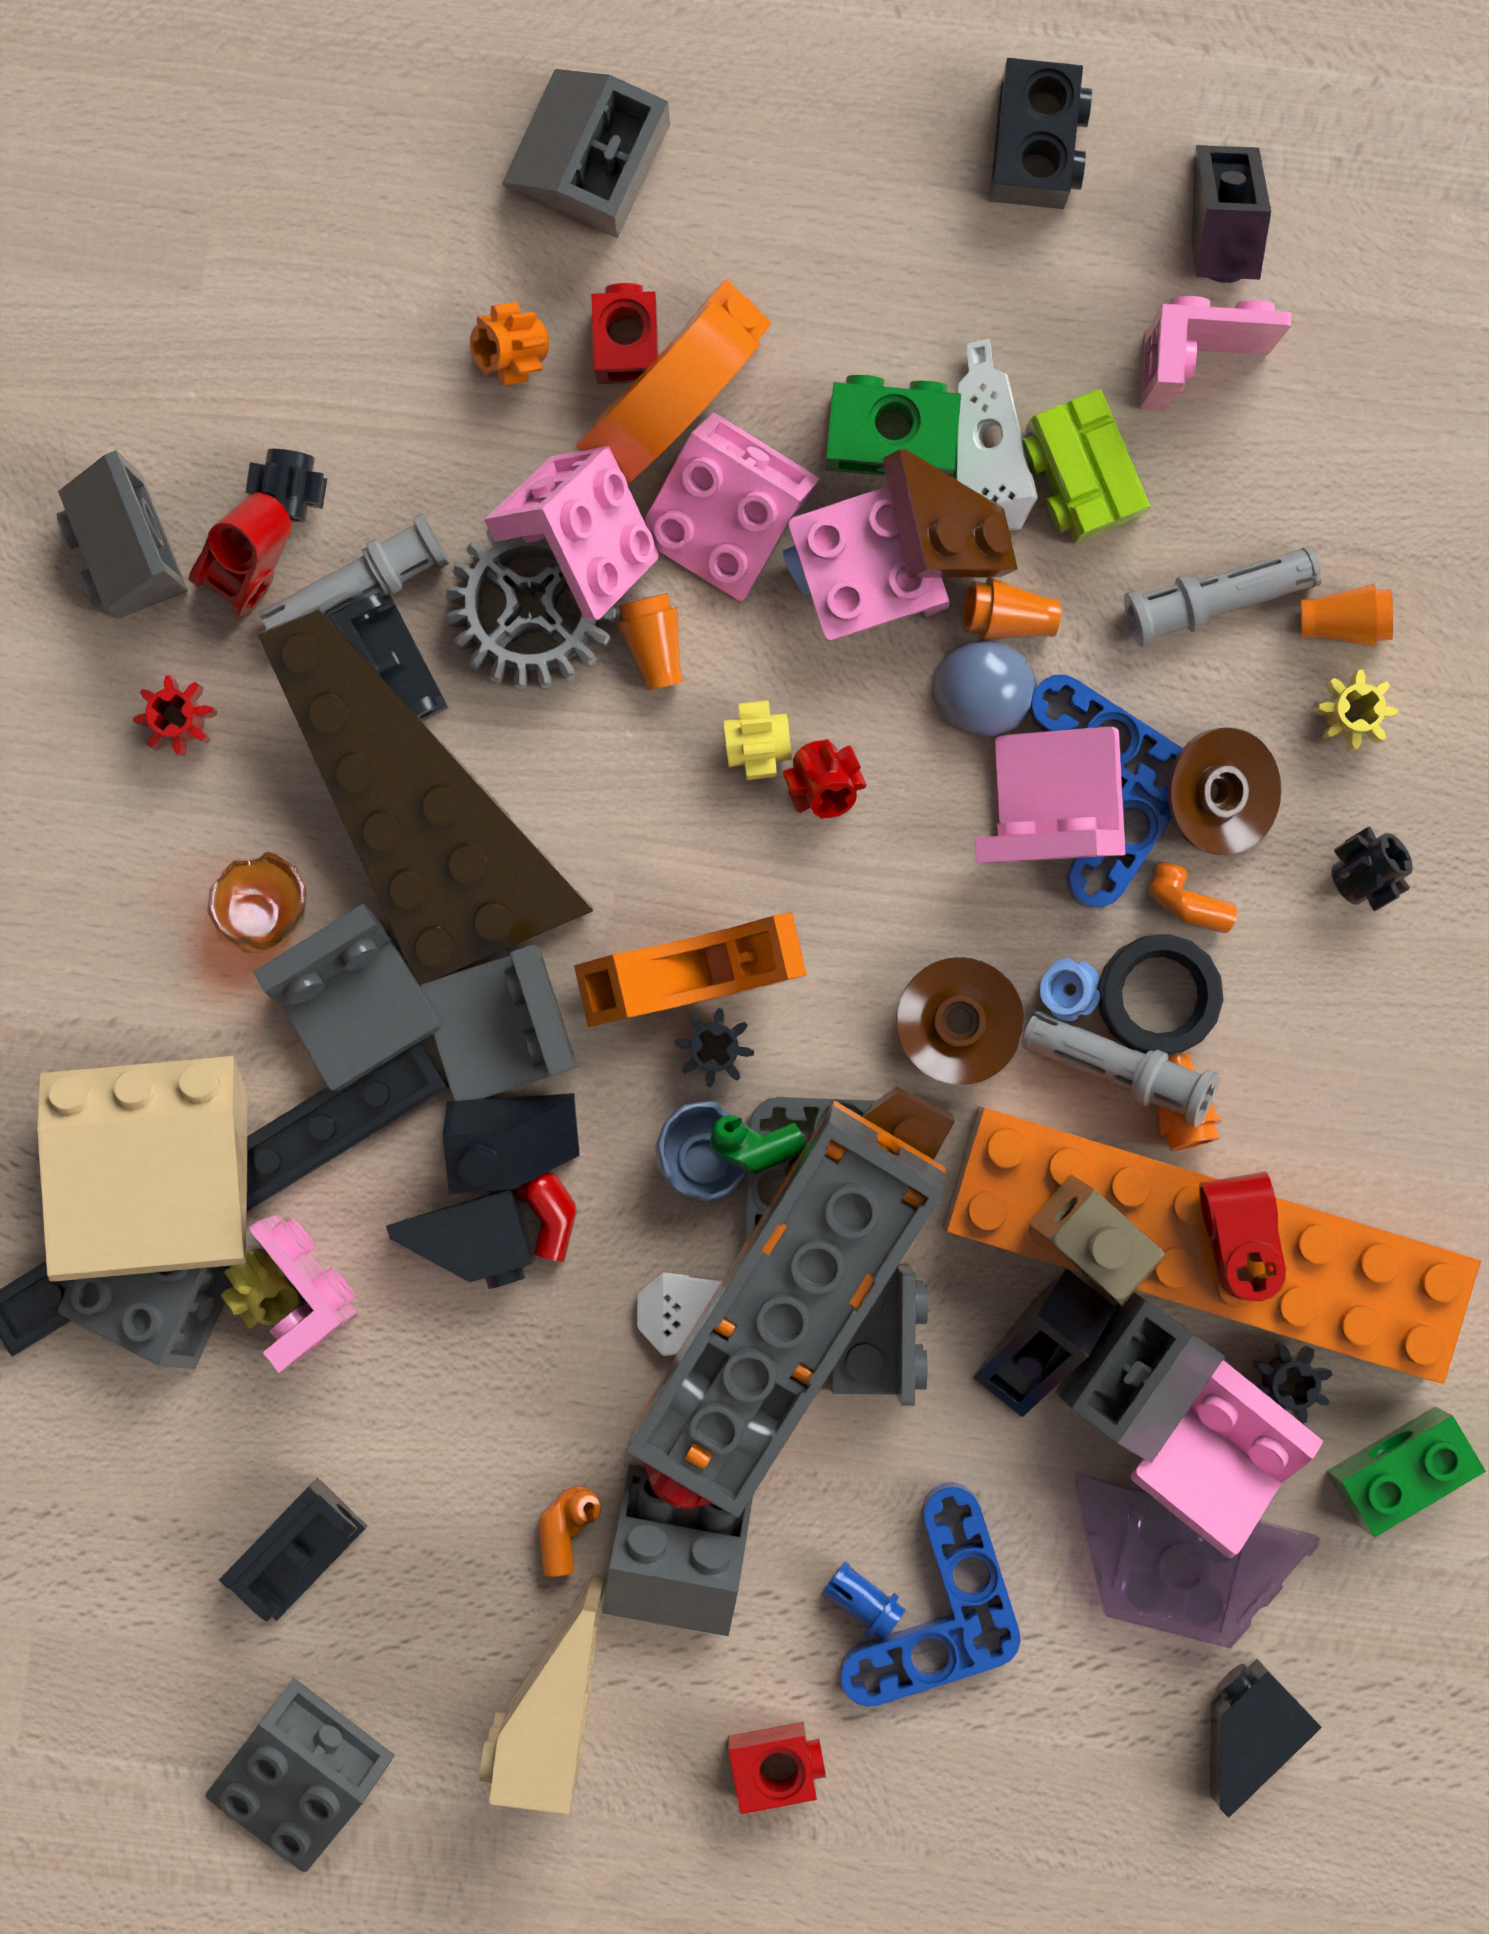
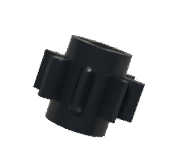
(290, 480)
(1372, 868)
(696, 1045)
(1306, 1391)

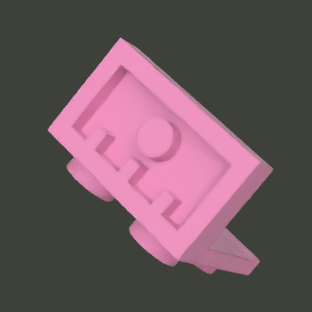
(1193, 325)
(727, 505)
(588, 522)
(859, 566)
(1057, 797)
(325, 1292)
(1227, 1460)

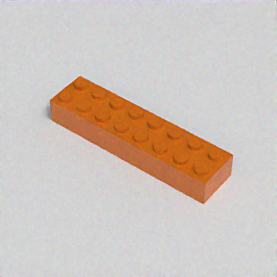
(1343, 1282)

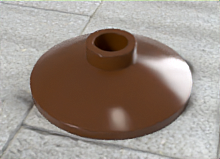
(1245, 797)
(994, 1020)

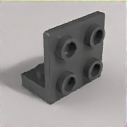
(349, 997)
(499, 1025)
(151, 1314)
(883, 1349)
(300, 1776)

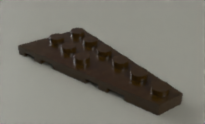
(429, 835)

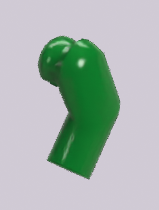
(751, 1149)

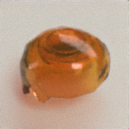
(258, 903)

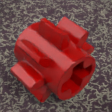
(159, 723)
(824, 779)

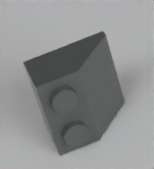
(119, 537)

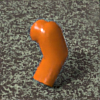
(1186, 905)
(561, 1523)

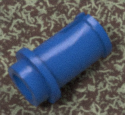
(864, 1601)

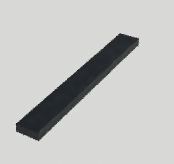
(275, 1160)

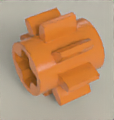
(509, 343)

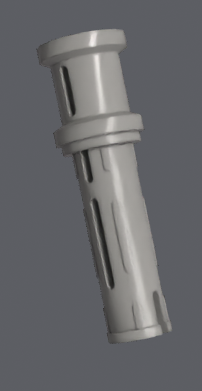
(379, 569)
(1195, 601)
(1146, 1075)

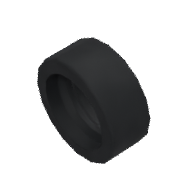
(1208, 988)

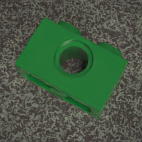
(858, 446)
(1406, 1471)

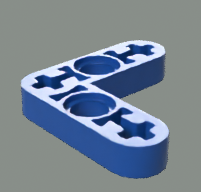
(1136, 789)
(953, 1630)

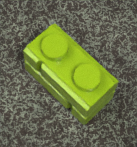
(1085, 467)

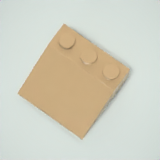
(143, 1168)
(539, 1740)

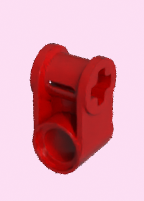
(243, 552)
(1241, 1221)

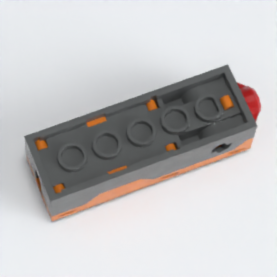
(784, 1313)

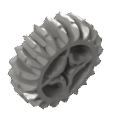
(511, 625)

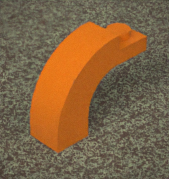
(679, 381)
(690, 970)

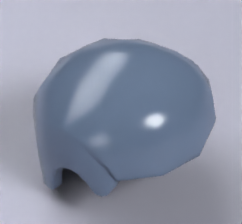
(984, 688)
(688, 1159)

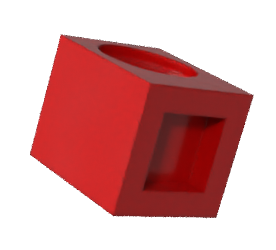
(623, 362)
(758, 1791)

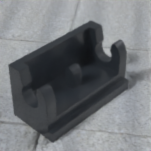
(386, 642)
(293, 1551)

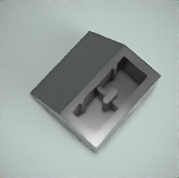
(589, 147)
(1140, 1377)
(674, 1561)

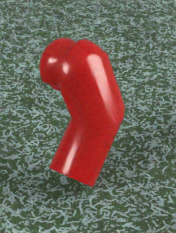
(555, 1210)

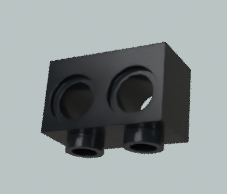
(1026, 132)

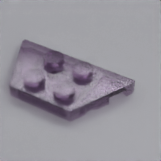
(1170, 1577)

